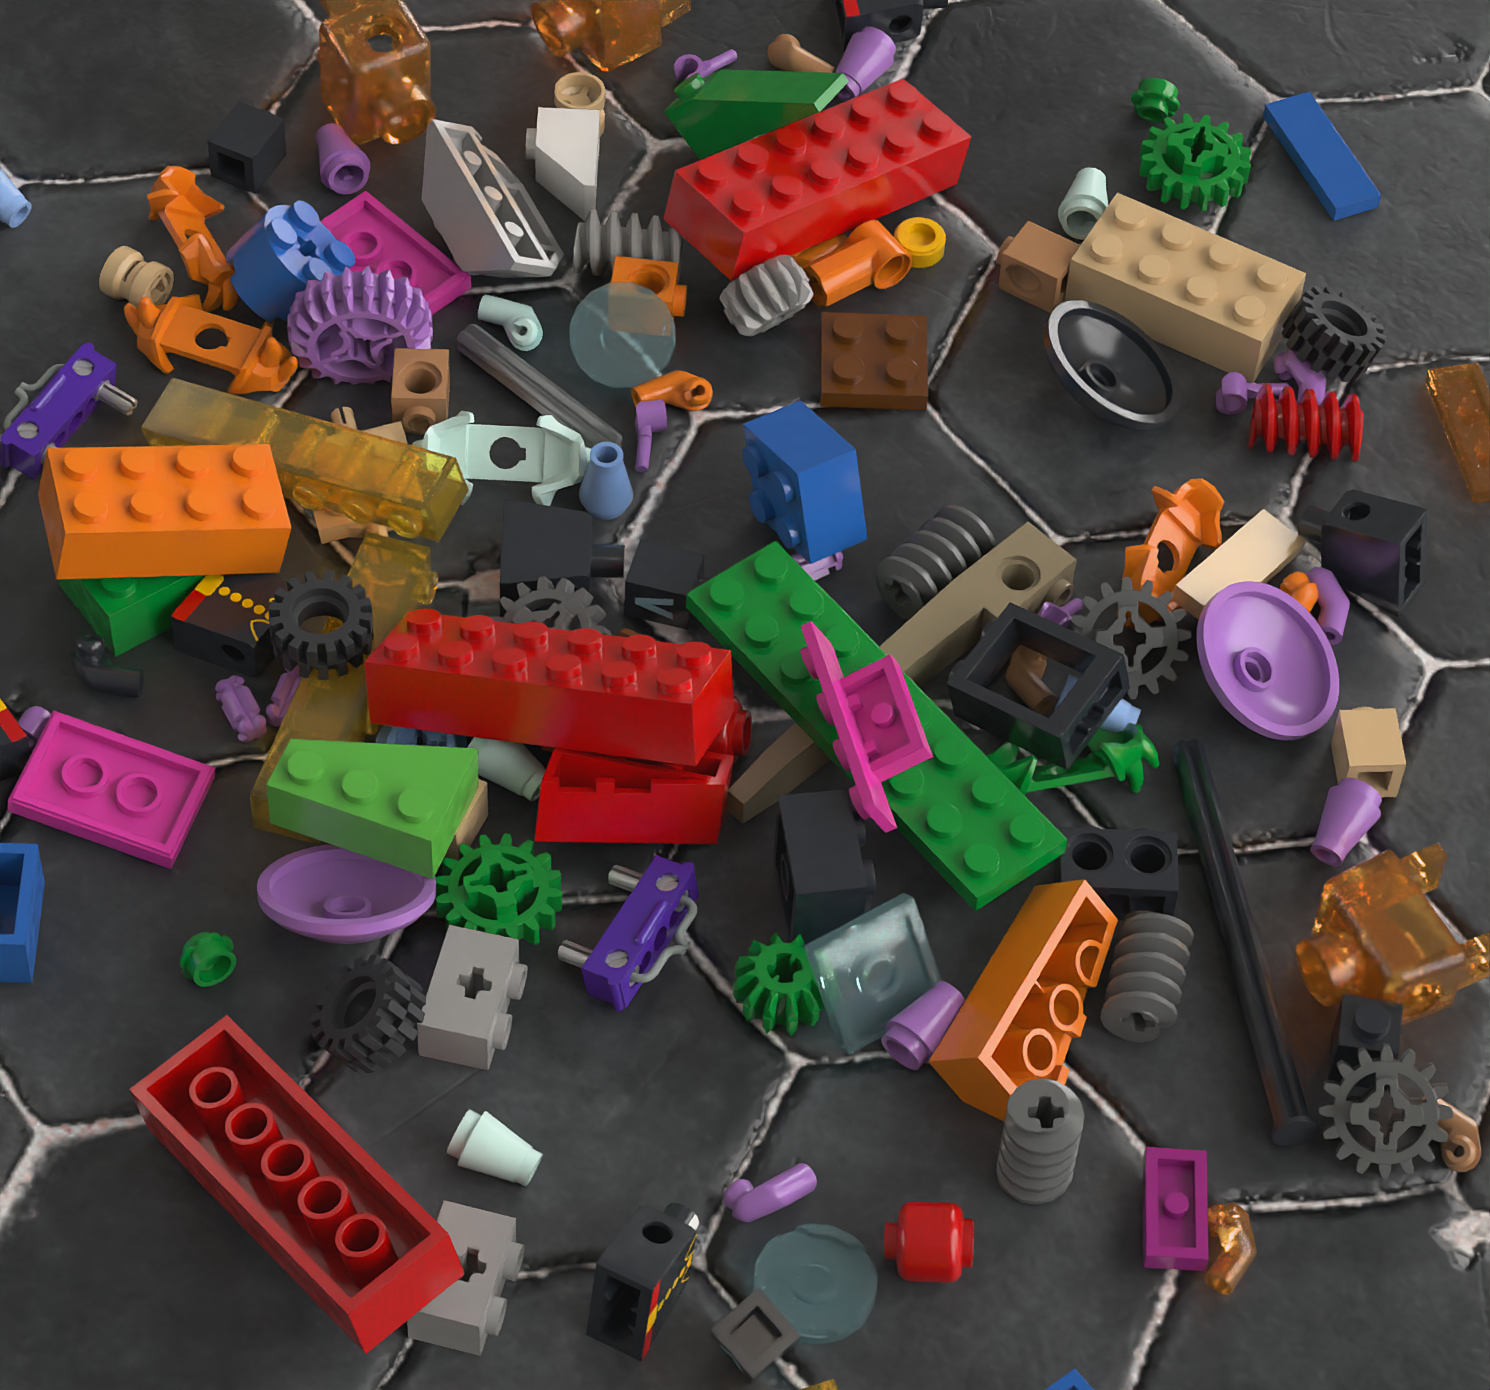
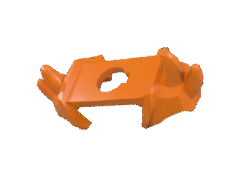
(184, 211)
(250, 355)
(1183, 523)

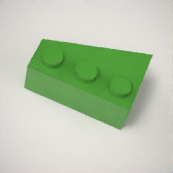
(375, 798)

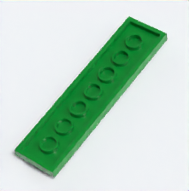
(948, 807)

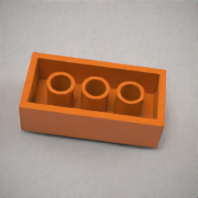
(163, 511)

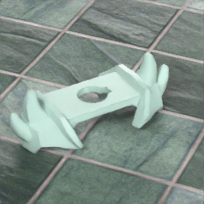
(553, 452)

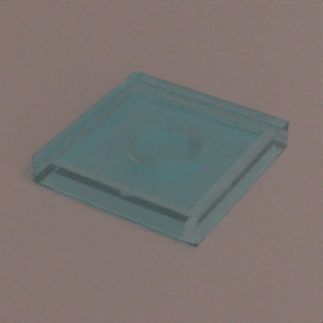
(872, 970)

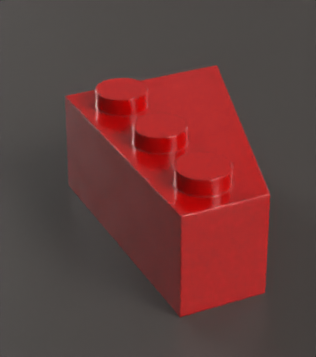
(632, 799)

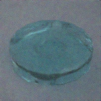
(622, 335)
(818, 1281)

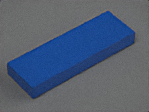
(1321, 156)

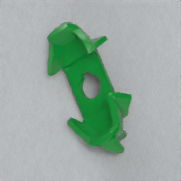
(1110, 756)

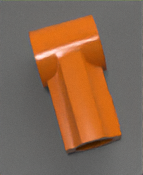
(866, 259)

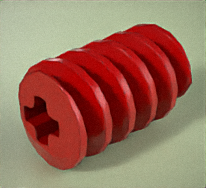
(1306, 422)

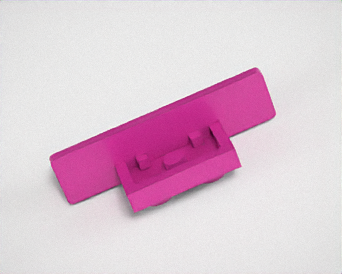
(873, 721)

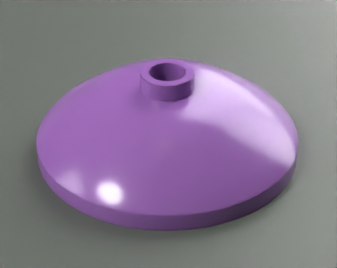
(1267, 661)
(342, 895)

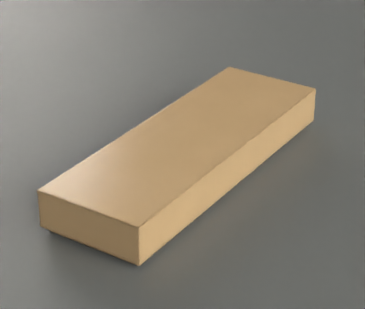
(1251, 554)

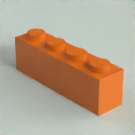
(1028, 998)

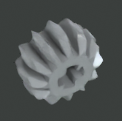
(766, 295)

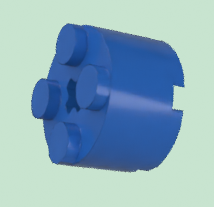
(281, 257)

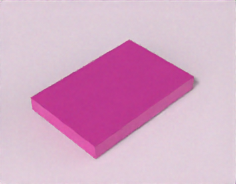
(387, 242)
(111, 789)

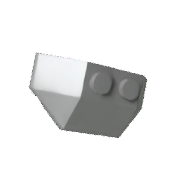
(483, 207)

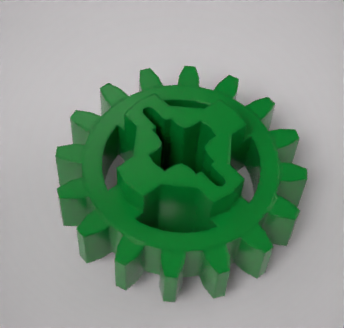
(1194, 162)
(499, 890)

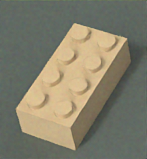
(1186, 286)

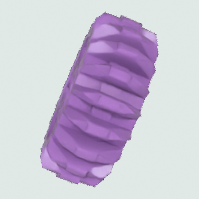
(354, 324)

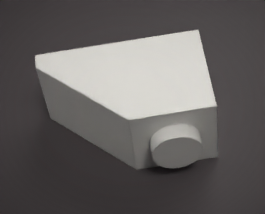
(567, 155)

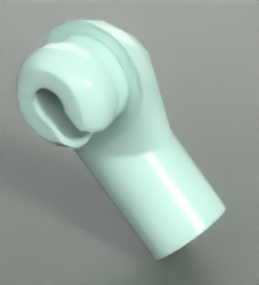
(516, 318)

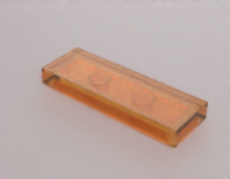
(1464, 410)

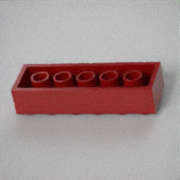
(816, 178)
(551, 686)
(298, 1183)

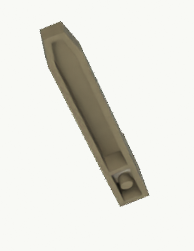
(1019, 570)

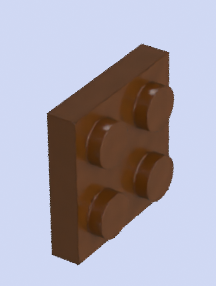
(873, 361)

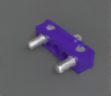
(59, 408)
(636, 939)

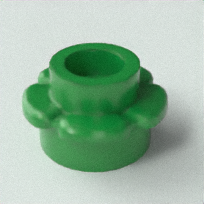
(1155, 99)
(207, 958)

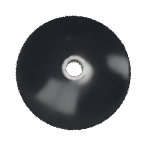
(1110, 366)

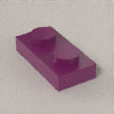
(1175, 1209)

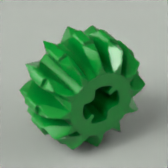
(778, 985)

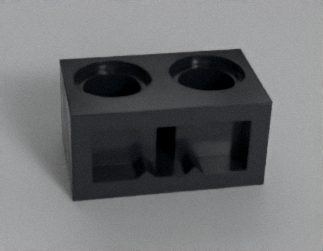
(1116, 864)

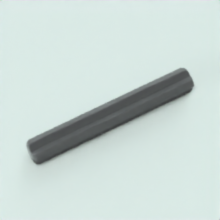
(533, 386)

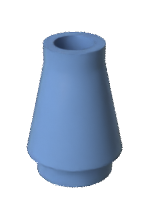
(606, 484)

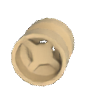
(581, 91)
(132, 278)

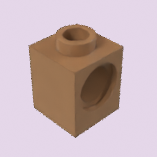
(1036, 266)
(420, 388)

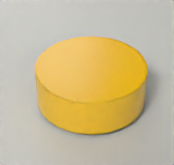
(922, 240)

